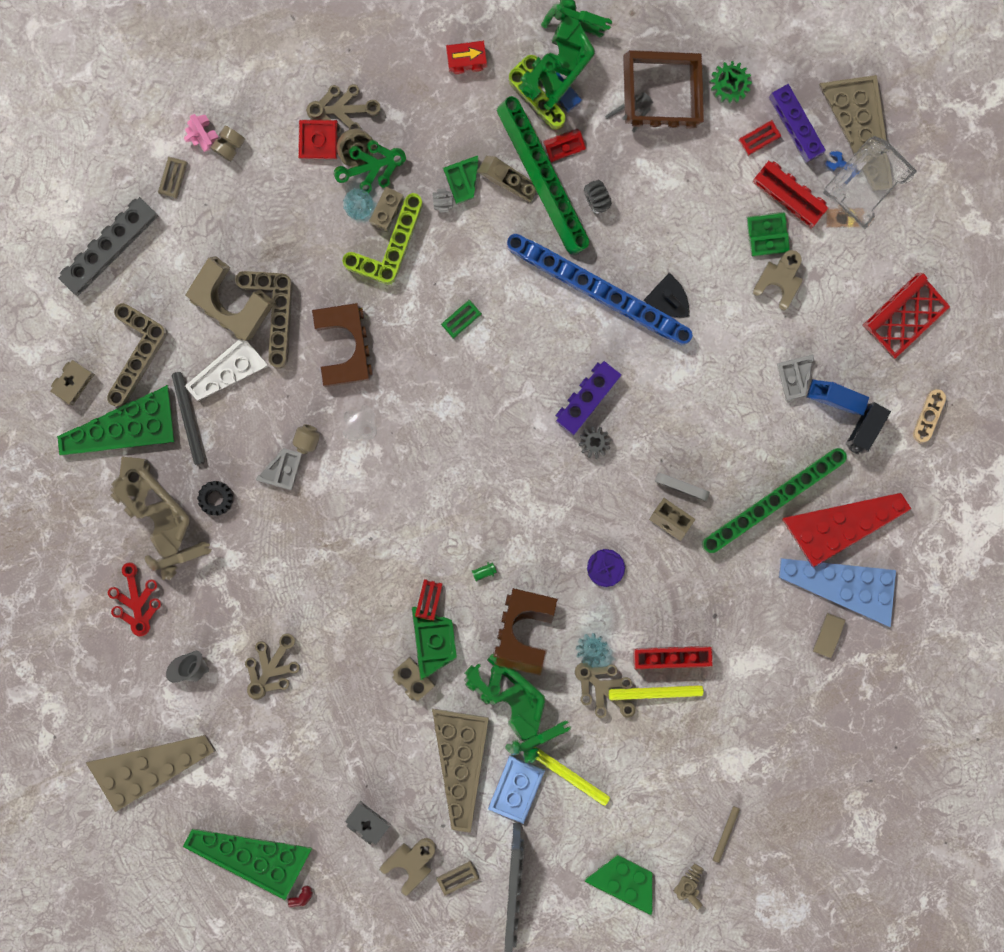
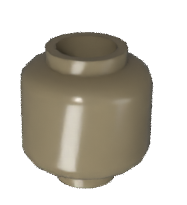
(306, 438)

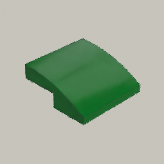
(768, 234)

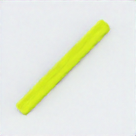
(655, 692)
(572, 777)

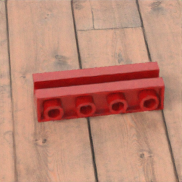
(790, 193)

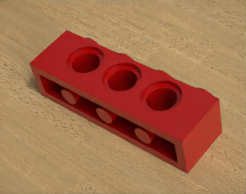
(672, 657)

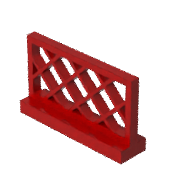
(895, 303)

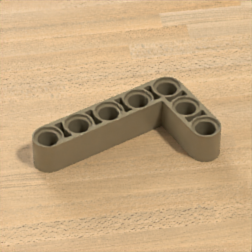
(276, 312)
(138, 354)

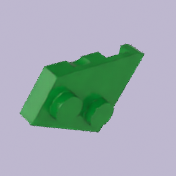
(462, 179)

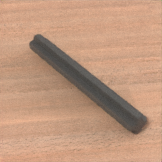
(188, 418)

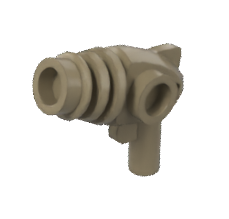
(687, 886)

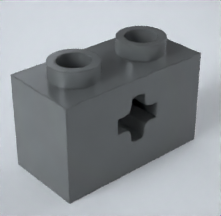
(364, 813)

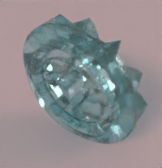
(367, 204)

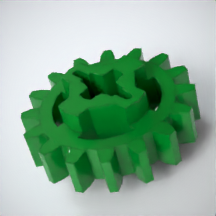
(738, 79)

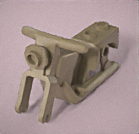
(168, 519)

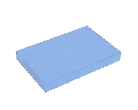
(516, 789)

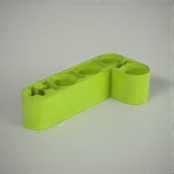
(521, 69)

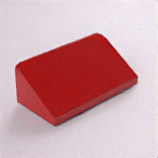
(564, 145)

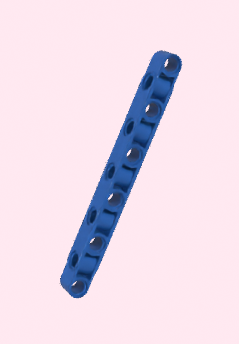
(599, 289)

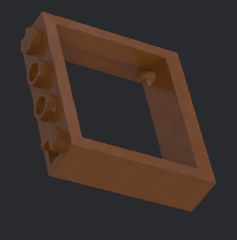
(672, 58)

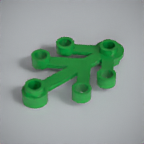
(373, 165)

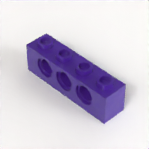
(797, 123)
(609, 376)

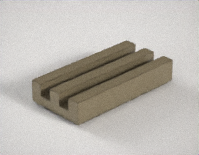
(165, 175)
(472, 871)

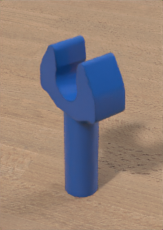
(840, 162)

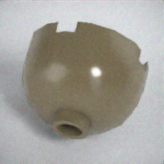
(352, 138)

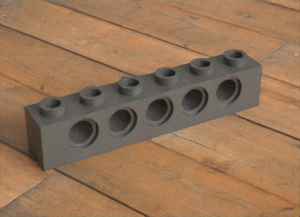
(106, 257)

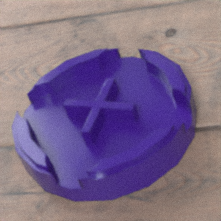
(605, 567)

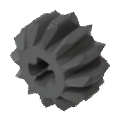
(597, 196)
(595, 435)

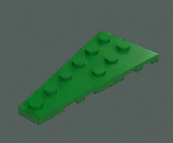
(131, 425)
(259, 861)

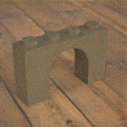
(205, 294)

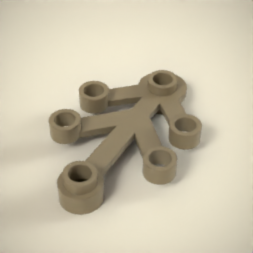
(339, 109)
(269, 669)
(602, 687)

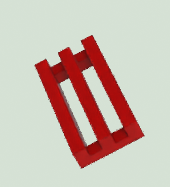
(746, 145)
(432, 584)

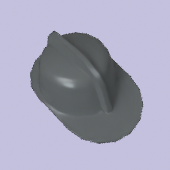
(187, 667)

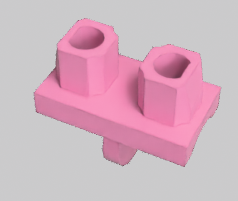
(197, 133)

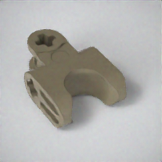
(782, 276)
(413, 861)

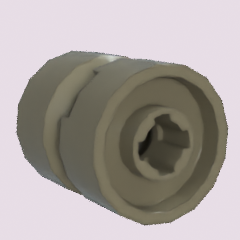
(228, 143)

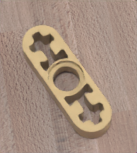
(929, 430)

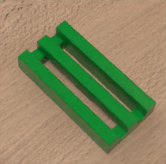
(457, 312)

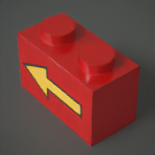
(466, 57)

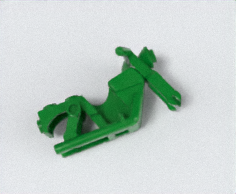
(573, 55)
(525, 703)

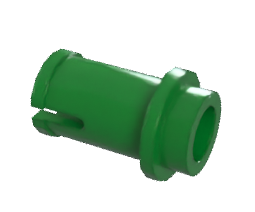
(484, 571)

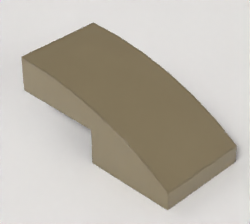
(829, 635)

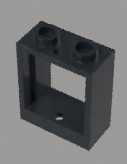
(868, 428)

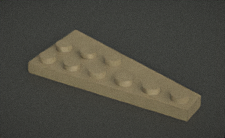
(856, 108)
(461, 753)
(140, 771)

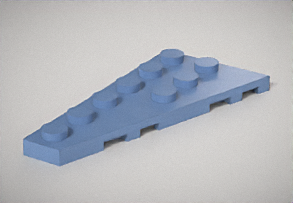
(853, 587)

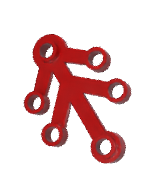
(135, 602)

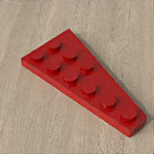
(836, 528)

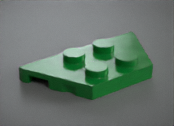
(433, 643)
(625, 881)

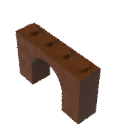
(348, 318)
(512, 652)

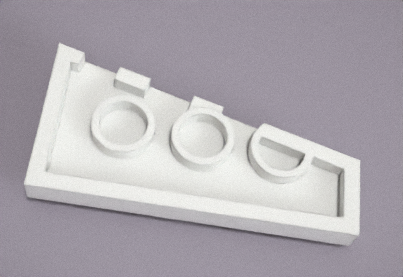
(227, 369)

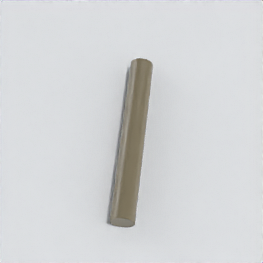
(726, 834)

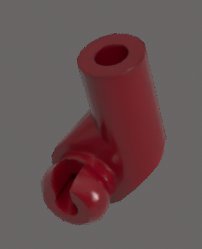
(302, 899)

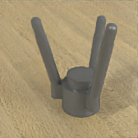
(642, 103)

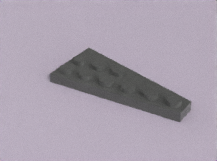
(515, 876)

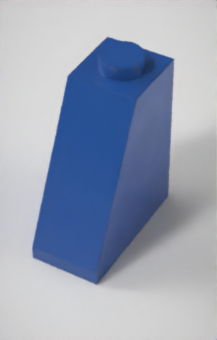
(838, 396)

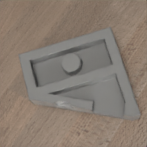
(795, 376)
(282, 469)

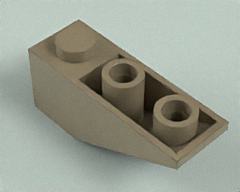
(507, 178)

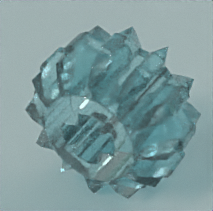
(591, 656)

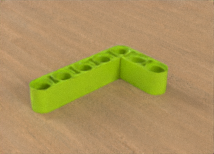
(393, 246)

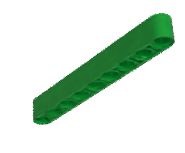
(542, 175)
(783, 498)

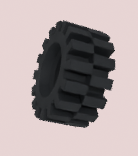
(204, 502)

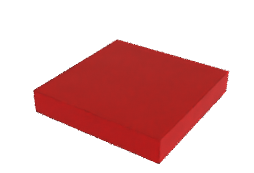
(318, 139)

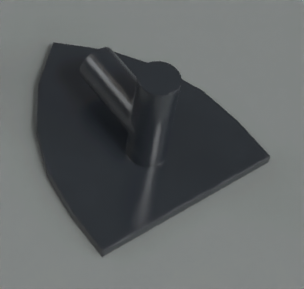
(669, 297)

